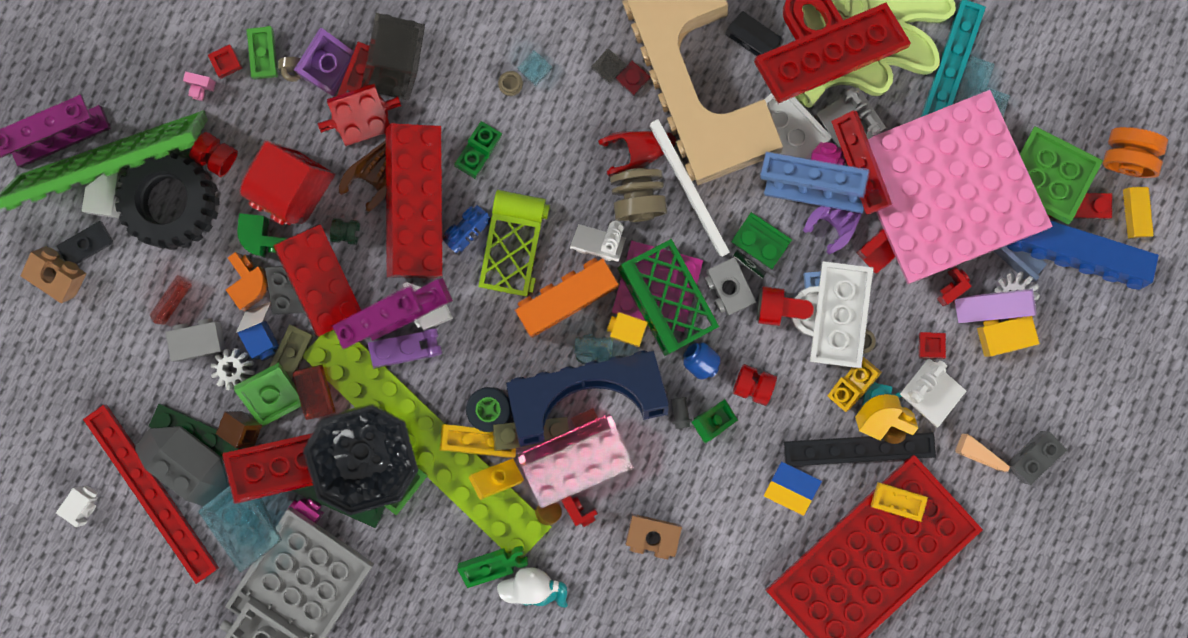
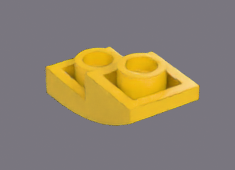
(854, 385)

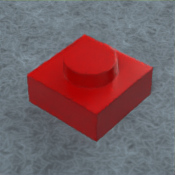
(225, 61)
(932, 345)

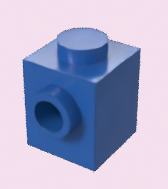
(259, 341)

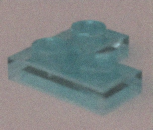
(975, 81)

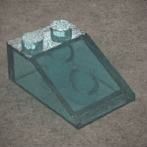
(241, 528)

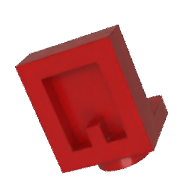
(951, 291)
(574, 509)

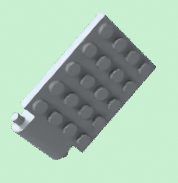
(297, 584)

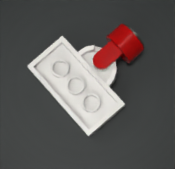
(829, 313)

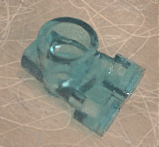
(589, 348)

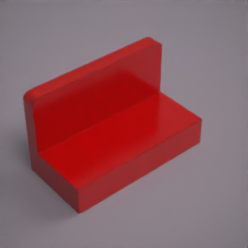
(877, 252)

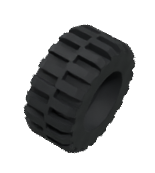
(135, 195)

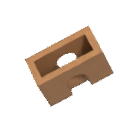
(53, 275)
(642, 525)

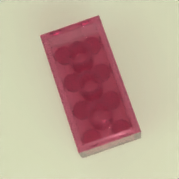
(575, 461)

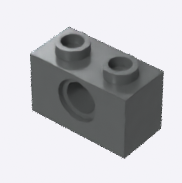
(1036, 457)

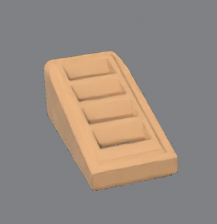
(976, 451)

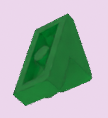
(714, 421)

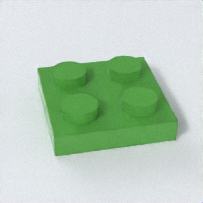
(269, 394)

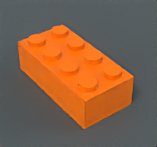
(567, 297)

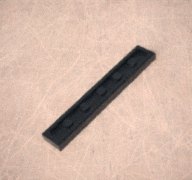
(857, 450)

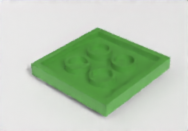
(1058, 172)

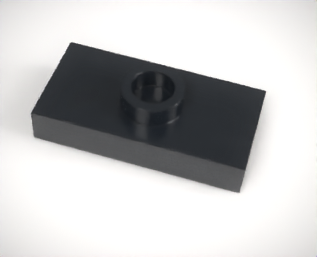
(85, 243)

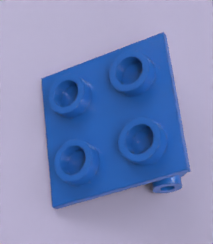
(456, 234)

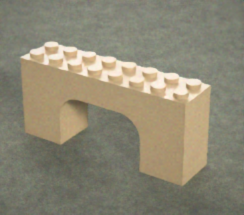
(709, 140)

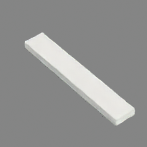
(688, 188)

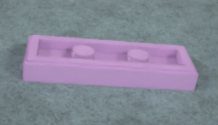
(995, 306)

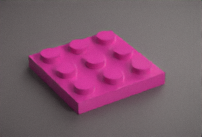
(624, 301)

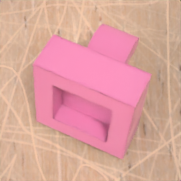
(198, 85)

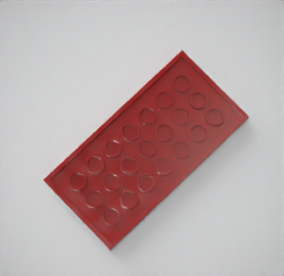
(873, 560)

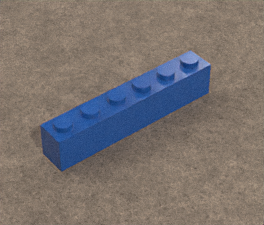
(1091, 255)

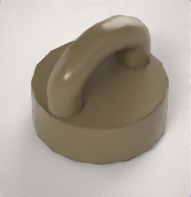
(286, 65)

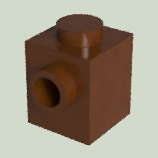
(239, 429)

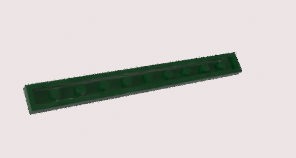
(168, 417)

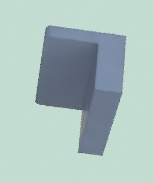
(1022, 262)

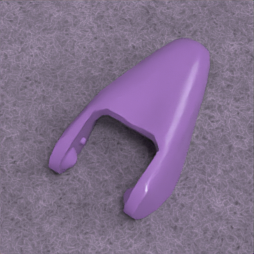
(842, 220)

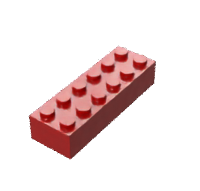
(413, 201)

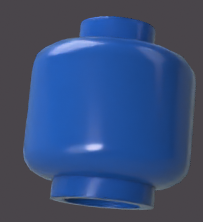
(701, 360)

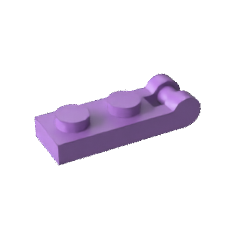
(403, 348)

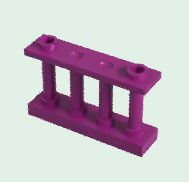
(52, 130)
(392, 313)

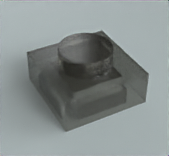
(608, 66)

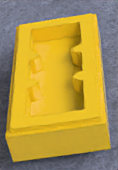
(496, 478)
(899, 501)

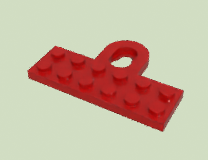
(829, 52)

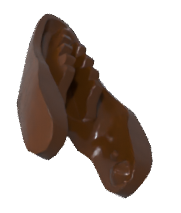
(371, 169)

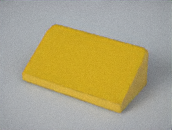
(1138, 212)

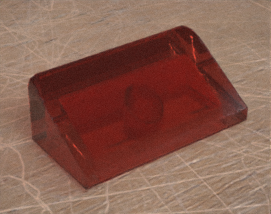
(170, 300)
(313, 392)

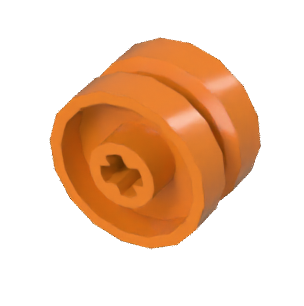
(1135, 152)

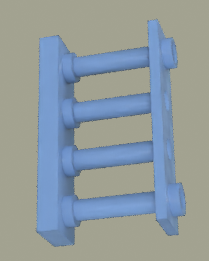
(814, 182)

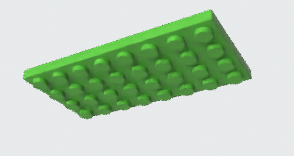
(103, 159)

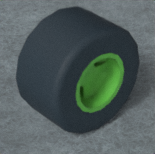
(481, 411)

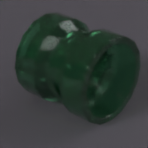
(344, 231)

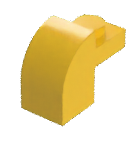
(882, 413)

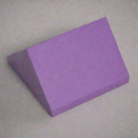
(325, 62)

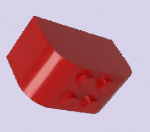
(285, 183)

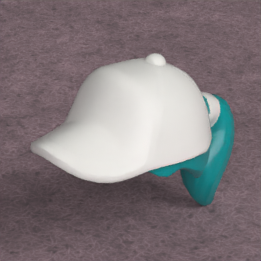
(532, 587)

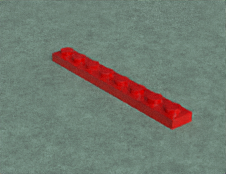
(151, 494)

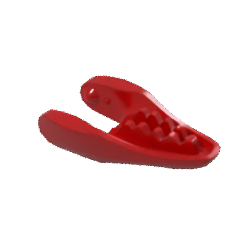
(641, 146)

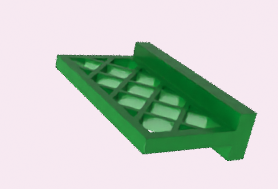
(648, 307)

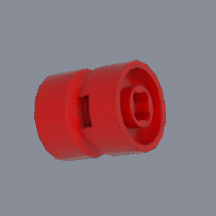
(210, 152)
(755, 385)

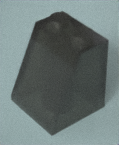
(393, 55)

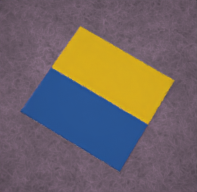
(792, 488)

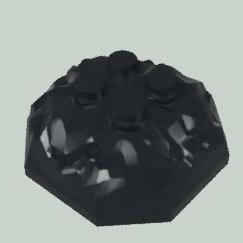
(360, 459)

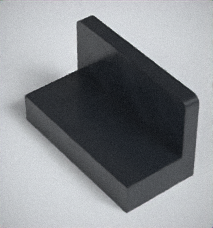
(752, 35)

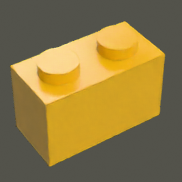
(627, 329)
(1007, 335)

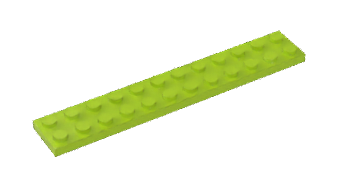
(501, 516)

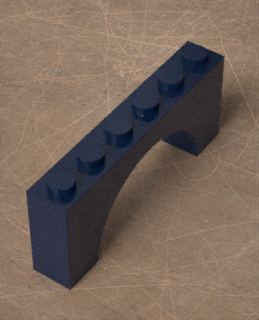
(631, 376)

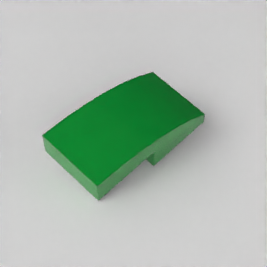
(478, 150)

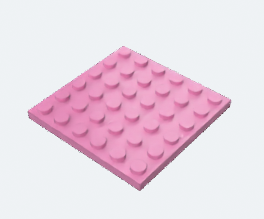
(954, 188)

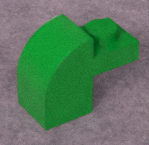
(253, 234)

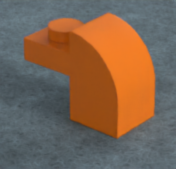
(251, 286)

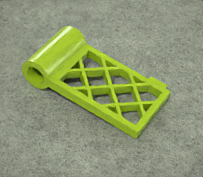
(520, 210)

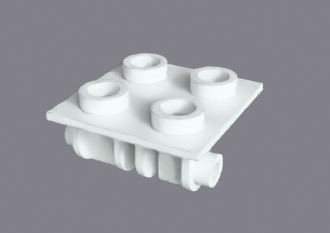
(600, 243)
(933, 392)

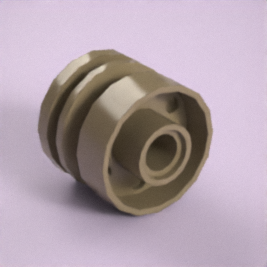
(638, 189)

